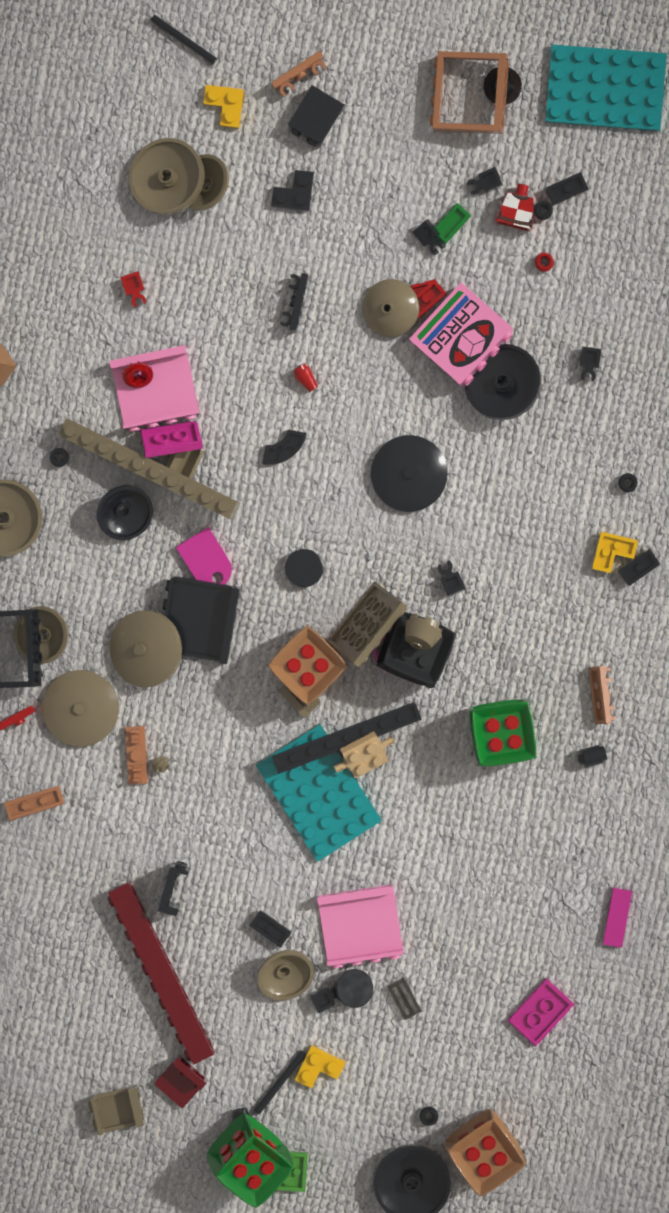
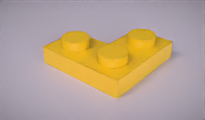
(229, 99)
(608, 547)
(316, 1062)

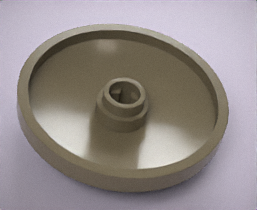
(166, 176)
(19, 518)
(145, 648)
(80, 708)

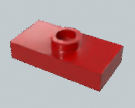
(18, 718)

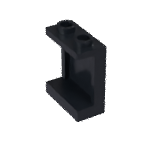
(315, 116)
(165, 905)

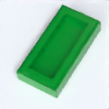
(452, 223)

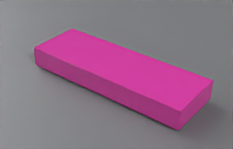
(617, 917)

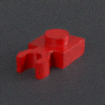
(133, 286)

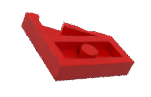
(428, 295)

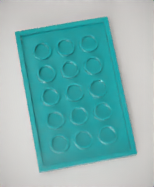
(605, 87)
(320, 802)

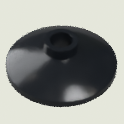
(514, 85)

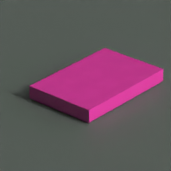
(171, 439)
(540, 1012)

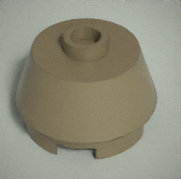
(422, 632)

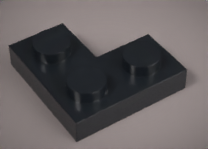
(298, 197)

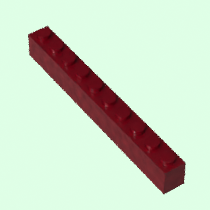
(161, 973)

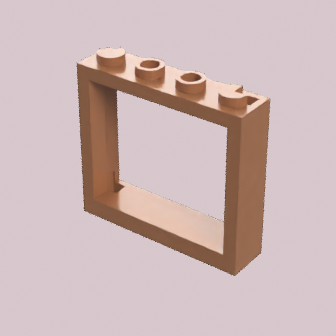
(501, 93)

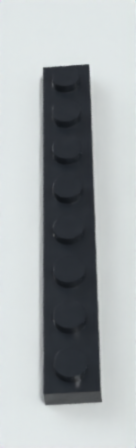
(335, 741)

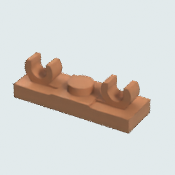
(299, 73)
(600, 694)
(136, 755)

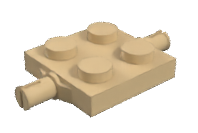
(364, 754)

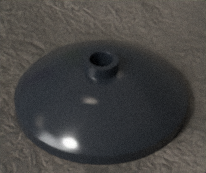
(131, 520)

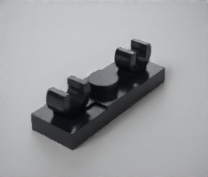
(296, 301)

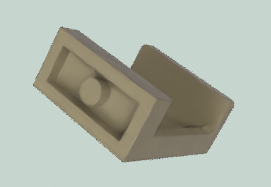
(116, 1109)

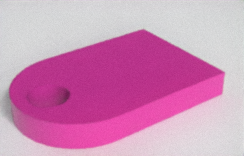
(205, 557)

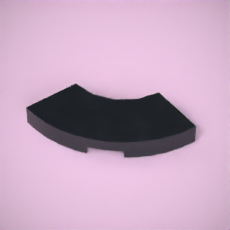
(285, 448)

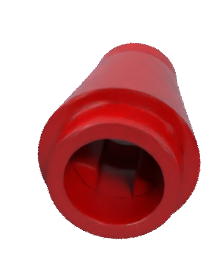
(305, 377)

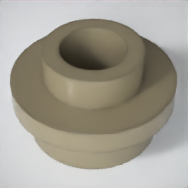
(160, 764)

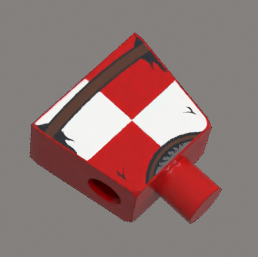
(517, 209)

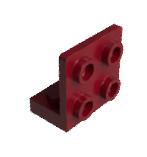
(181, 1081)

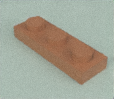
(34, 802)

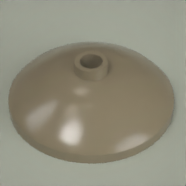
(215, 175)
(403, 309)
(57, 629)
(285, 982)

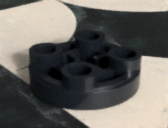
(304, 568)
(353, 988)

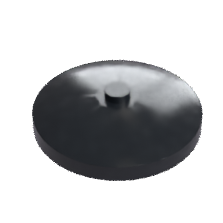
(506, 384)
(409, 473)
(412, 1180)

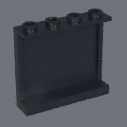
(202, 615)

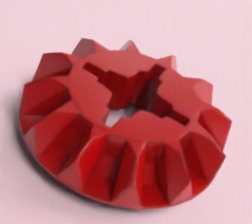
(140, 380)

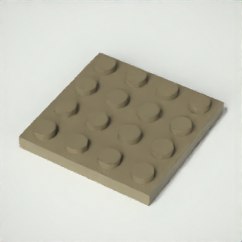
(367, 624)

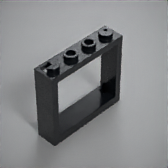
(34, 656)

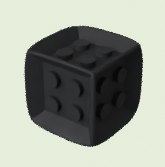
(414, 664)

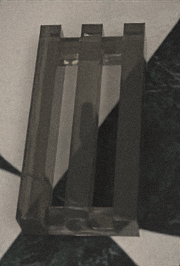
(397, 984)

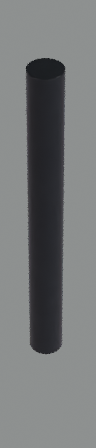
(183, 39)
(280, 1081)

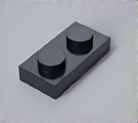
(567, 188)
(639, 567)
(270, 928)

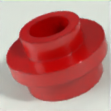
(548, 257)

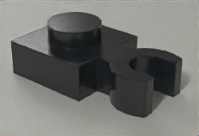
(487, 180)
(427, 235)
(589, 359)
(452, 581)
(323, 999)

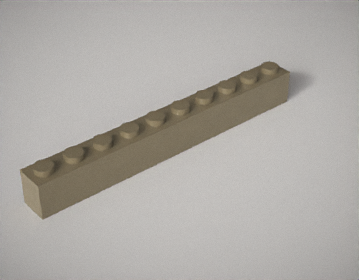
(149, 469)

